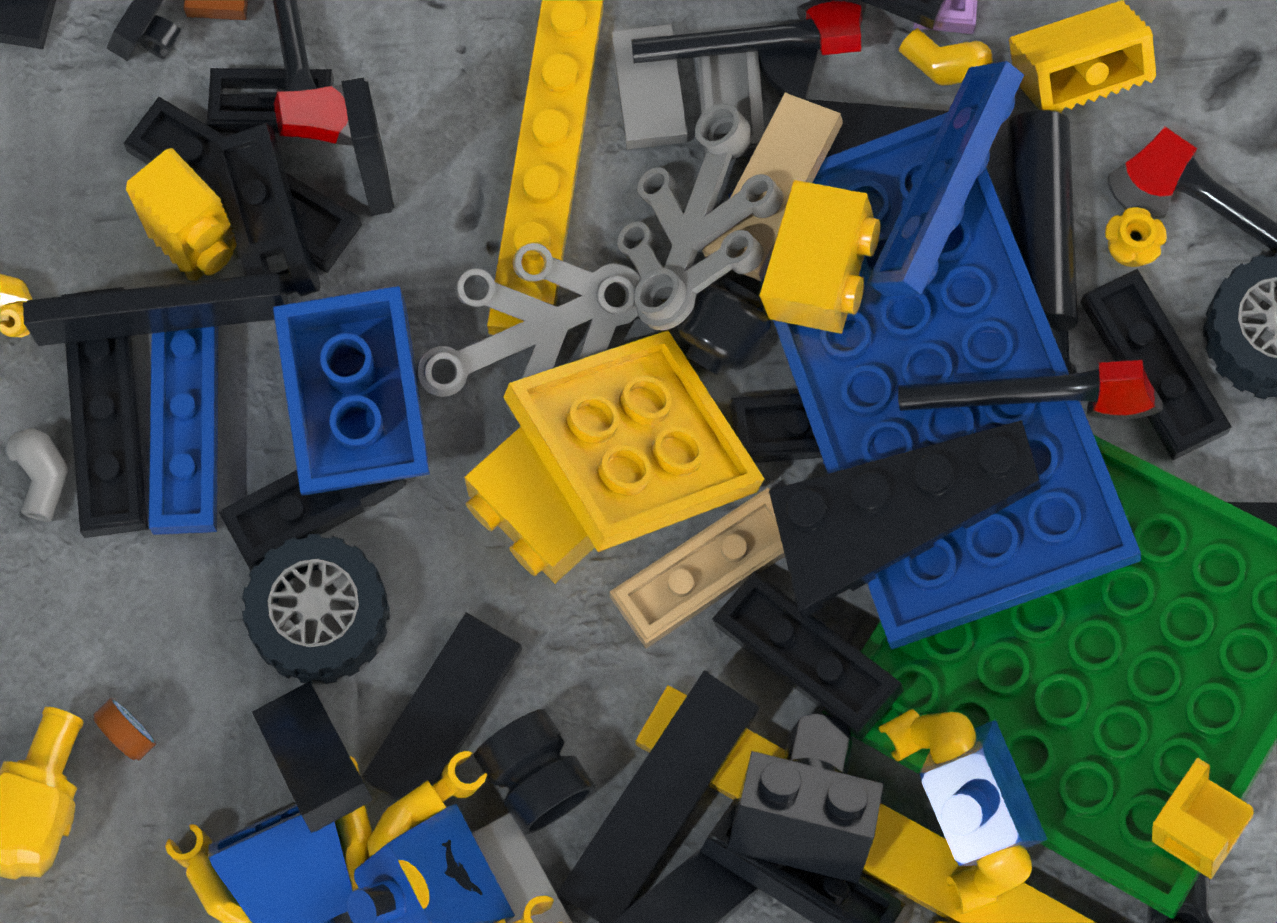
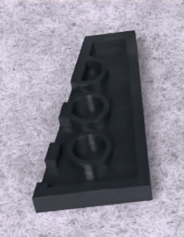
(875, 514)

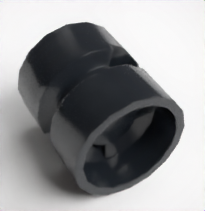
(530, 765)

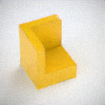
(1201, 821)

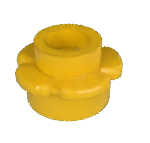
(1132, 252)

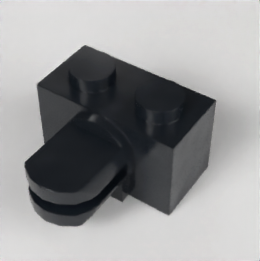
(806, 805)

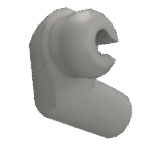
(44, 467)

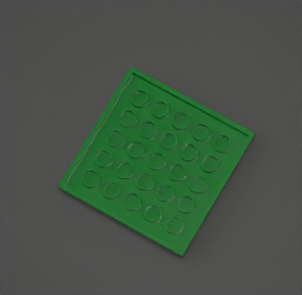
(1120, 679)

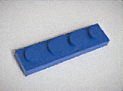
(946, 179)
(184, 431)

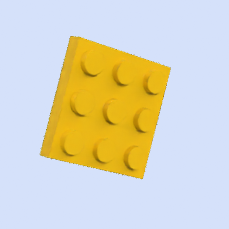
(632, 439)

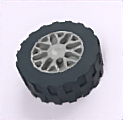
(1244, 327)
(316, 609)

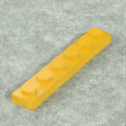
(548, 146)

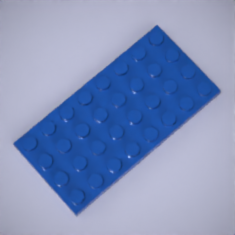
(966, 325)

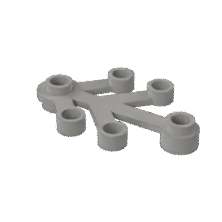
(669, 292)
(543, 322)

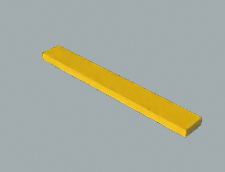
(902, 851)

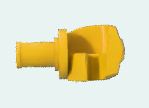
(38, 798)

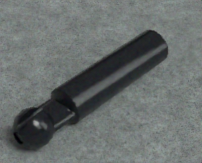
(1044, 215)

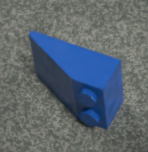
(351, 390)

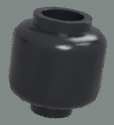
(724, 327)

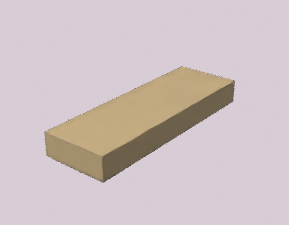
(788, 151)
(700, 570)

